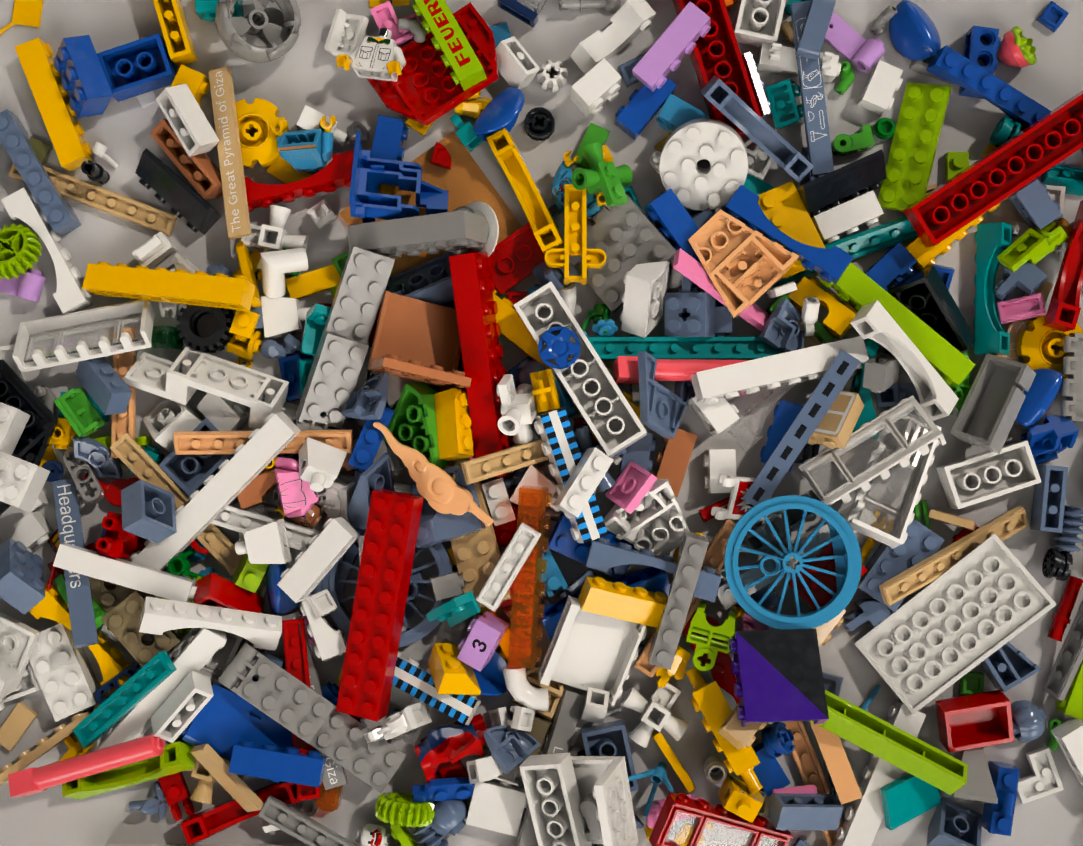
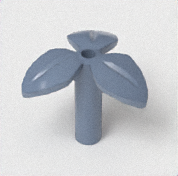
(151, 805)

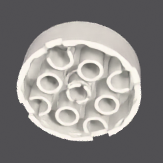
(699, 140)

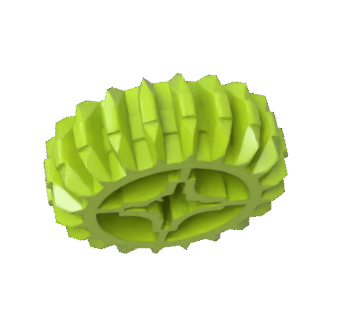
(18, 250)
(402, 811)

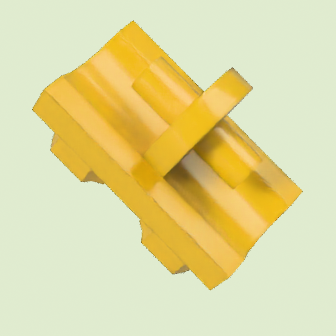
(545, 390)

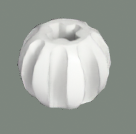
(545, 73)

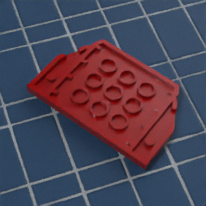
(426, 87)

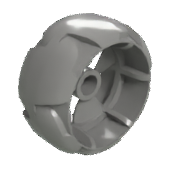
(280, 38)

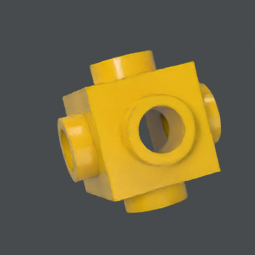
(63, 434)

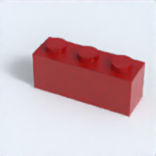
(222, 593)

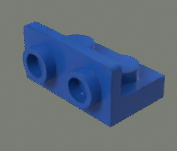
(290, 373)

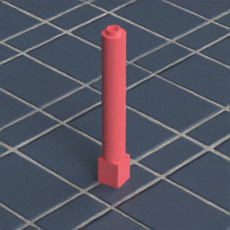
(666, 369)
(39, 779)

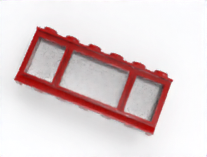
(699, 823)

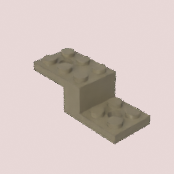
(123, 620)

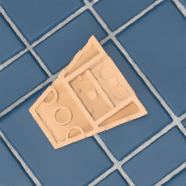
(739, 260)

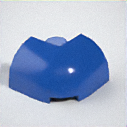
(1050, 438)

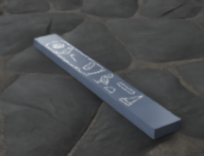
(812, 100)

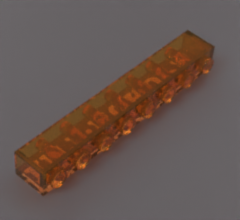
(528, 584)

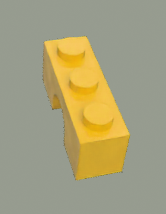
(839, 315)

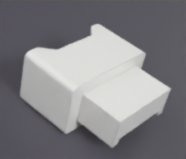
(154, 250)

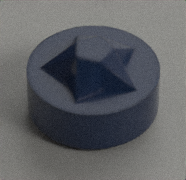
(55, 468)

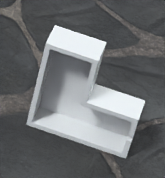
(21, 478)

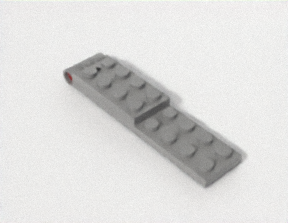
(344, 340)
(311, 717)

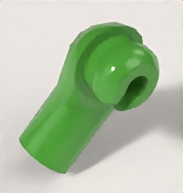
(846, 76)
(1052, 743)

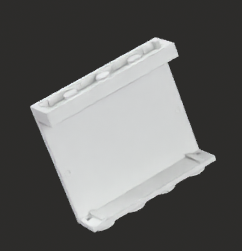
(591, 651)

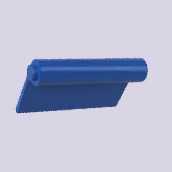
(229, 720)

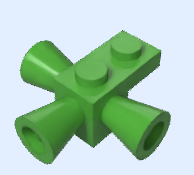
(602, 176)

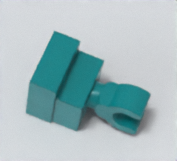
(466, 133)

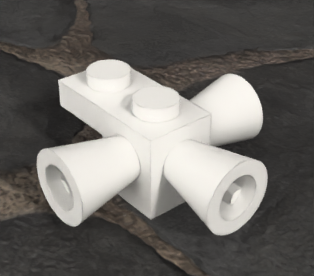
(274, 236)
(517, 409)
(655, 713)

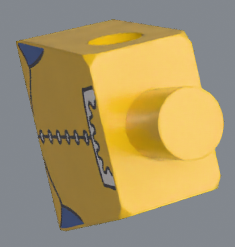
(740, 800)

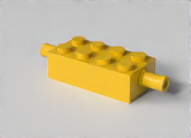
(715, 710)

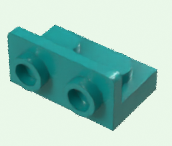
(785, 103)
(456, 610)

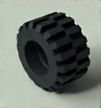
(189, 332)

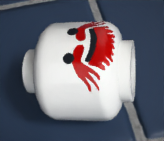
(373, 835)

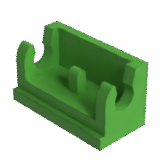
(80, 412)

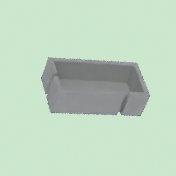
(993, 403)

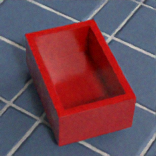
(974, 721)

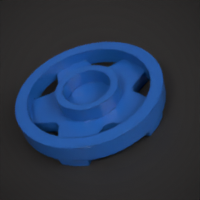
(559, 347)

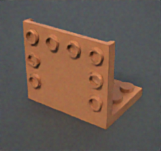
(417, 342)

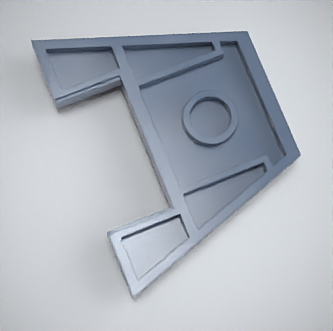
(660, 407)

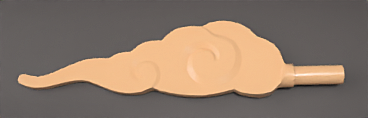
(433, 482)

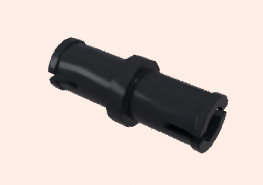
(95, 172)

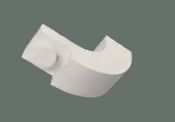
(487, 767)

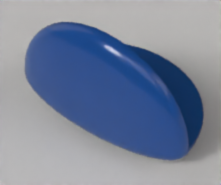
(913, 32)
(500, 113)
(1039, 397)
(278, 600)
(491, 677)

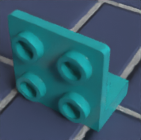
(313, 329)

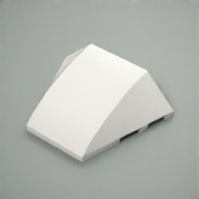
(654, 524)

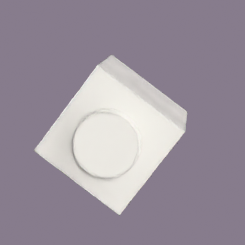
(595, 705)

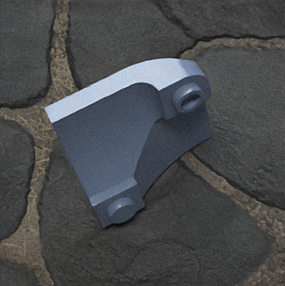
(441, 527)

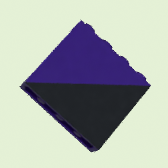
(778, 676)

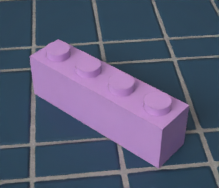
(672, 46)

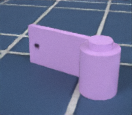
(853, 46)
(26, 286)

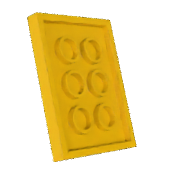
(788, 213)

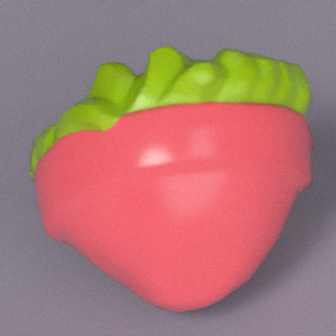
(1017, 49)

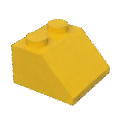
(450, 673)

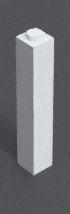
(125, 573)

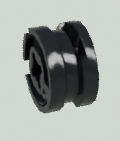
(539, 123)
(1057, 564)

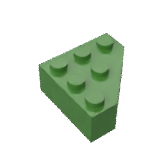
(415, 422)

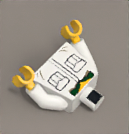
(375, 58)

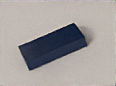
(519, 11)

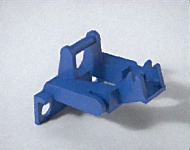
(371, 172)

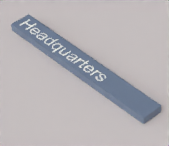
(77, 585)

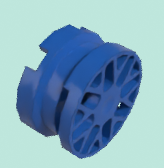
(778, 740)

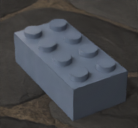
(890, 562)

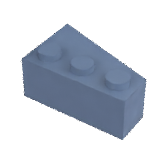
(1008, 667)

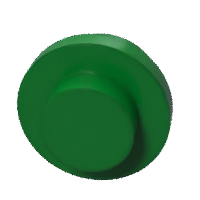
(884, 128)

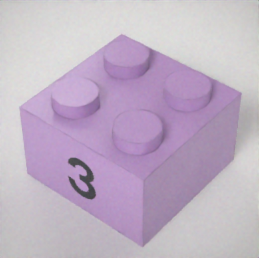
(482, 641)

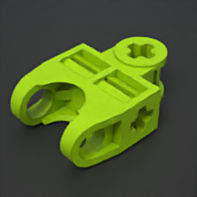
(708, 645)

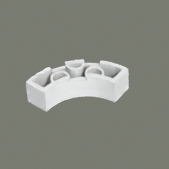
(624, 27)

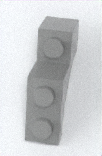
(777, 521)

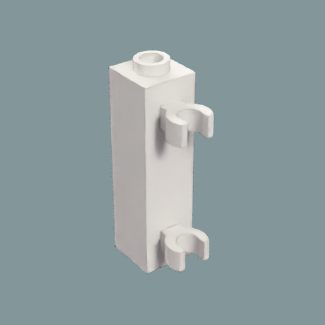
(782, 60)

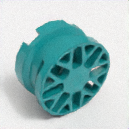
(1004, 131)

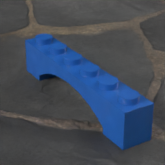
(961, 71)
(825, 261)

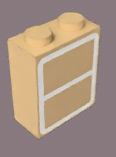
(839, 421)

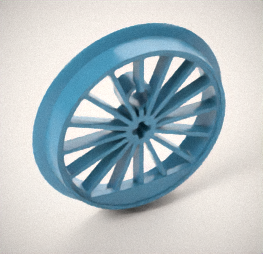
(846, 558)

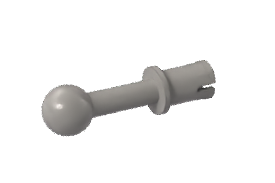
(609, 5)

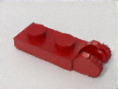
(176, 790)

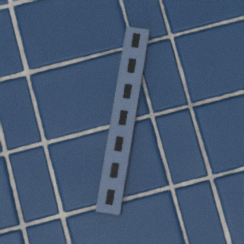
(802, 428)

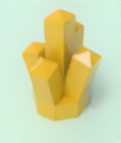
(473, 106)
(677, 669)

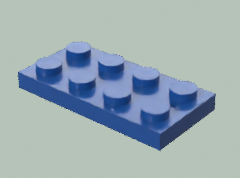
(563, 543)

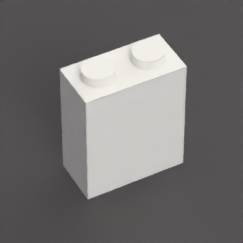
(497, 807)

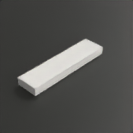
(508, 567)

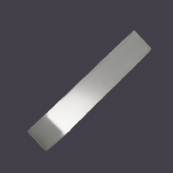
(92, 480)

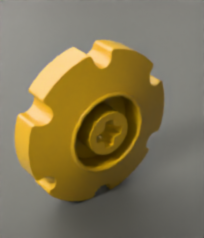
(259, 117)
(1037, 342)

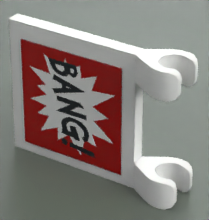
(737, 505)

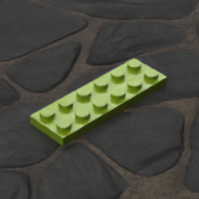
(914, 145)

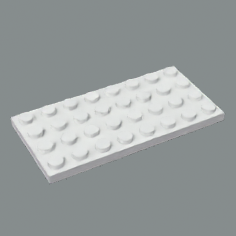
(954, 623)

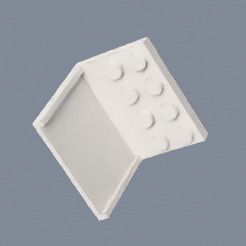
(609, 783)

